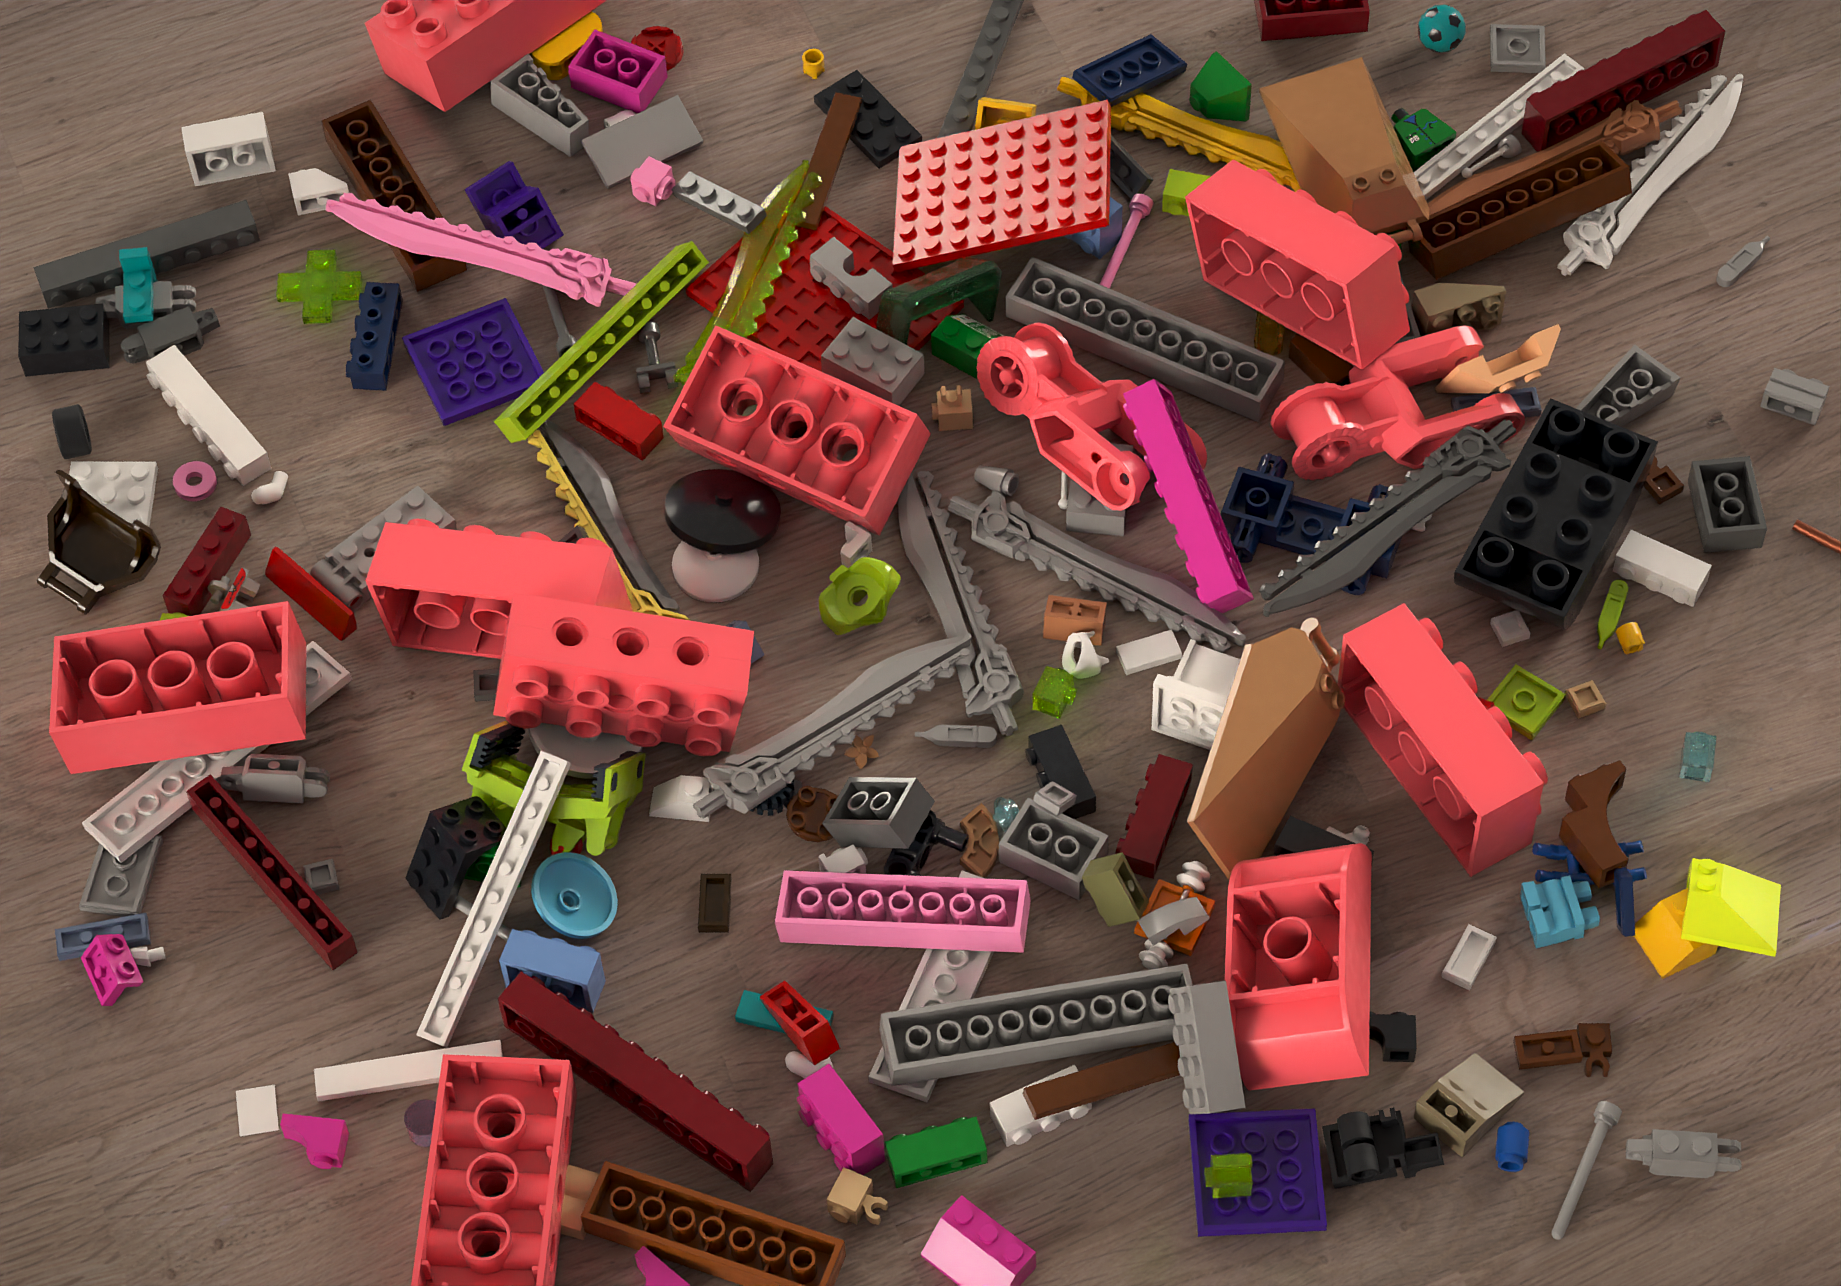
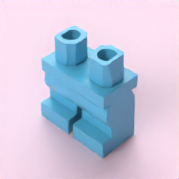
(1555, 910)

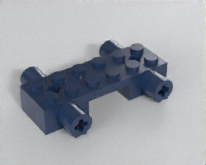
(1266, 512)

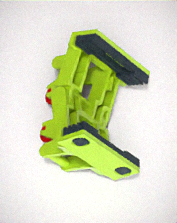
(579, 809)

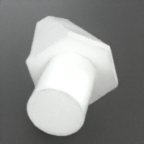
(144, 957)

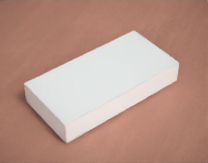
(1149, 652)
(1469, 957)

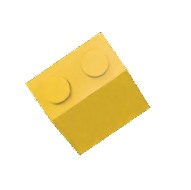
(997, 111)
(1661, 939)

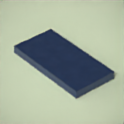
(1129, 70)

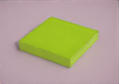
(1526, 701)

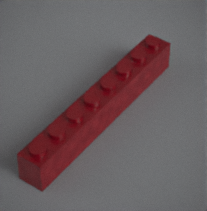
(272, 872)

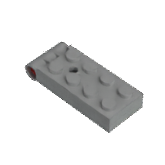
(348, 564)

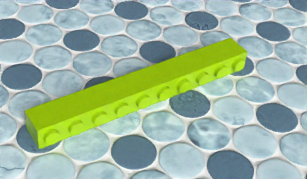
(601, 342)

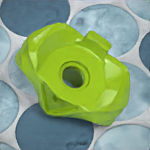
(850, 586)

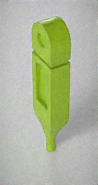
(1611, 611)

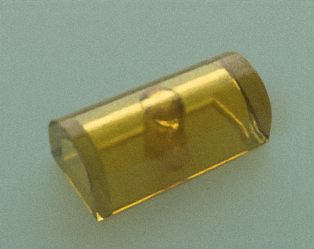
(1268, 335)

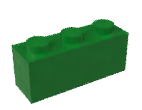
(936, 1151)

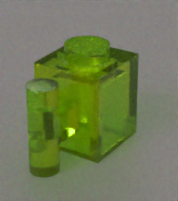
(1229, 1175)

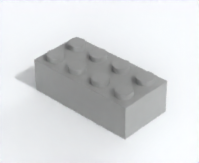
(1206, 1048)

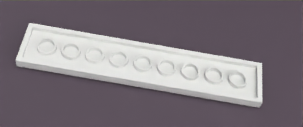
(161, 794)

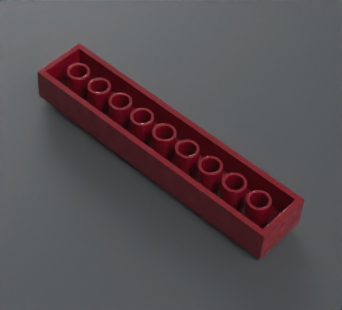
(637, 1081)

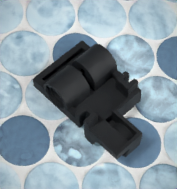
(1373, 1147)

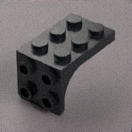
(447, 849)

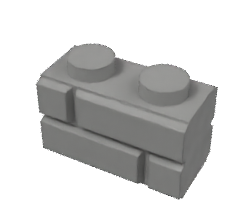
(1795, 396)

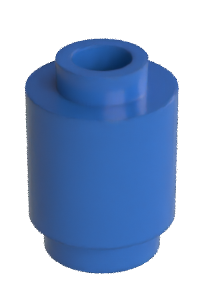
(1512, 1146)

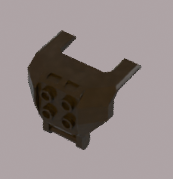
(94, 547)

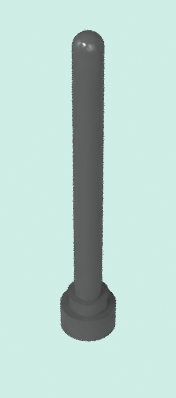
(565, 340)

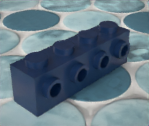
(375, 336)

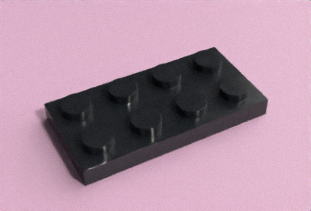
(878, 126)

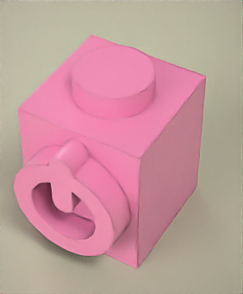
(652, 181)

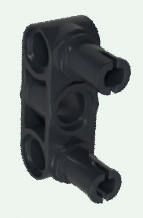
(913, 859)

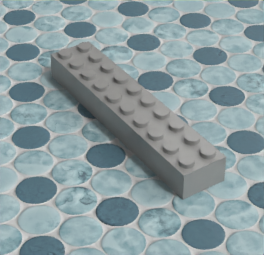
(1146, 339)
(1030, 1025)

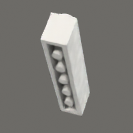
(208, 415)

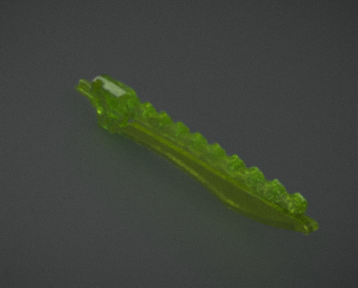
(750, 258)

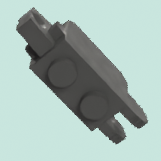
(178, 329)

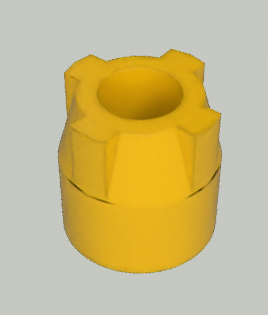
(813, 63)
(1630, 637)

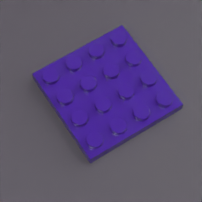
(473, 361)
(1284, 1172)

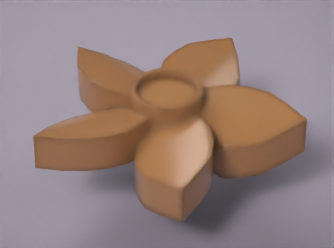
(861, 750)

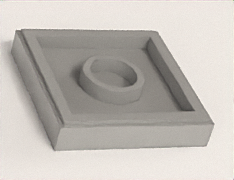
(1517, 48)

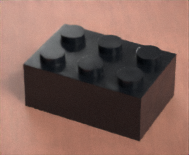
(64, 340)

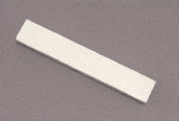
(392, 1072)

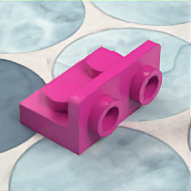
(110, 967)

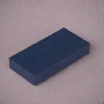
(1624, 902)

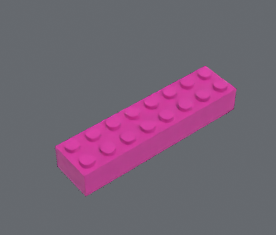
(1187, 497)

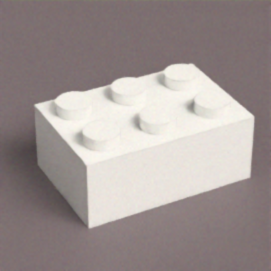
(228, 149)

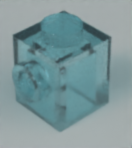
(1697, 756)

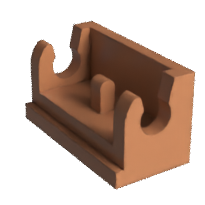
(1074, 615)

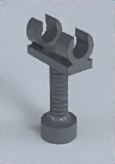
(649, 335)

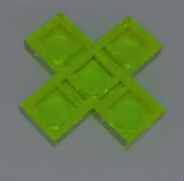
(319, 286)

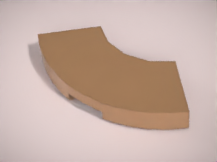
(982, 842)

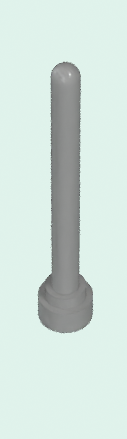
(1606, 1117)

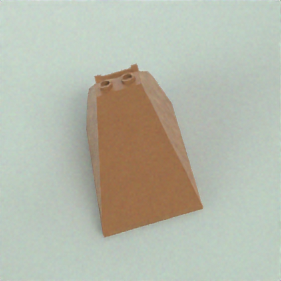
(1347, 149)
(1266, 742)

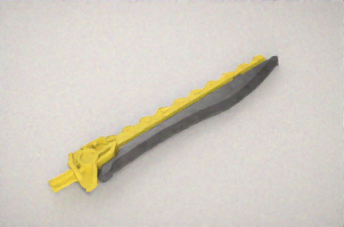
(601, 499)

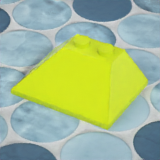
(1731, 908)

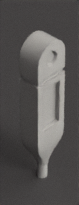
(1740, 263)
(961, 736)

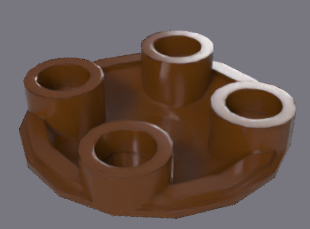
(808, 811)

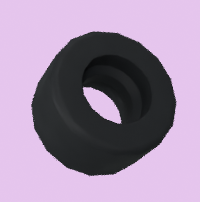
(71, 431)

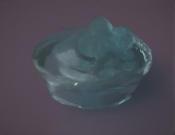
(1005, 812)

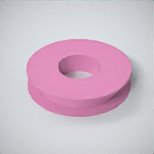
(197, 492)

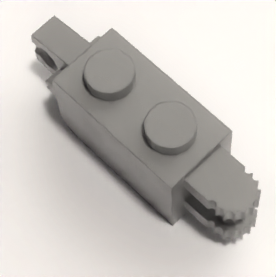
(165, 301)

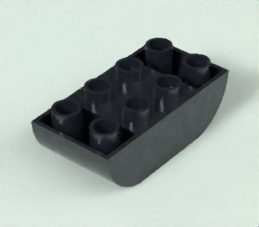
(1558, 515)

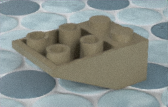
(1456, 305)
(1466, 1103)

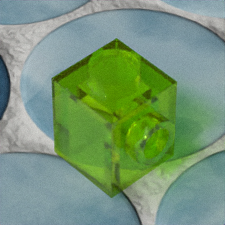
(1054, 692)

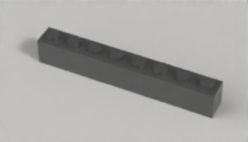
(168, 248)

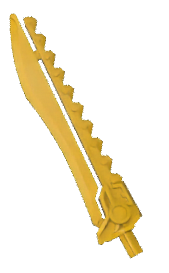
(1193, 133)

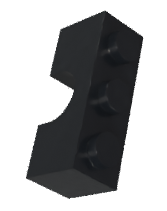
(1395, 1035)

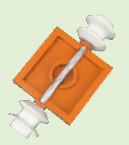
(1166, 893)

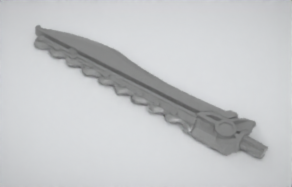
(1159, 596)
(996, 676)
(770, 765)

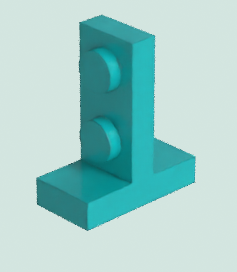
(137, 284)

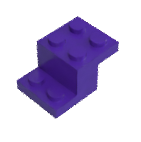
(513, 208)

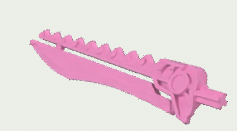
(563, 270)

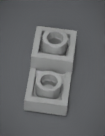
(1181, 915)

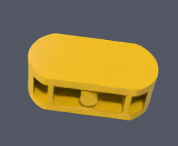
(560, 50)

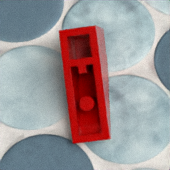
(801, 1022)

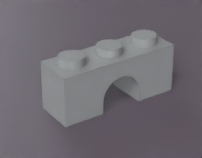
(832, 267)

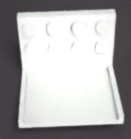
(1195, 697)

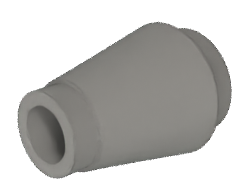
(997, 479)

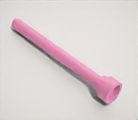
(1139, 208)

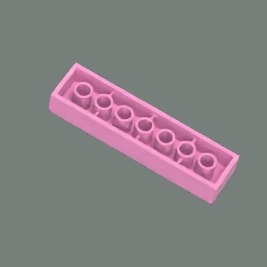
(903, 911)

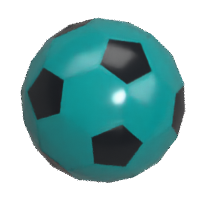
(1441, 28)

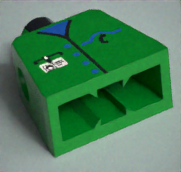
(1421, 135)

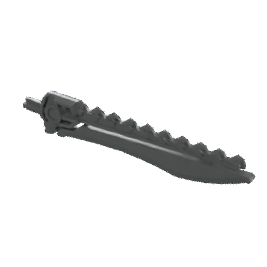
(1458, 464)

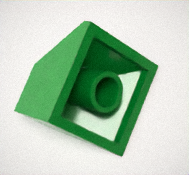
(1221, 91)

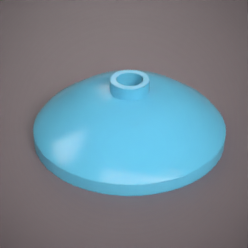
(582, 886)

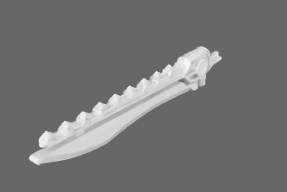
(1591, 232)

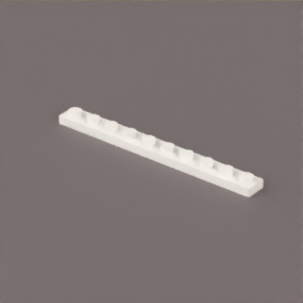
(1489, 129)
(493, 899)

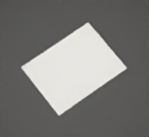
(257, 1110)

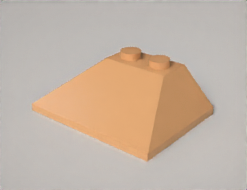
(1504, 371)

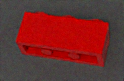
(619, 420)

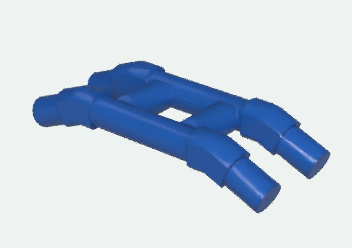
(1561, 852)

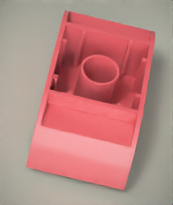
(1300, 965)

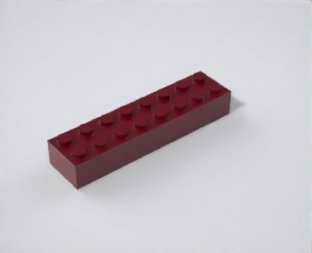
(1632, 74)

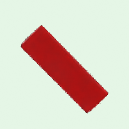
(310, 594)

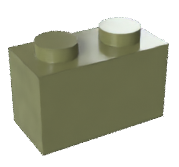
(1115, 889)

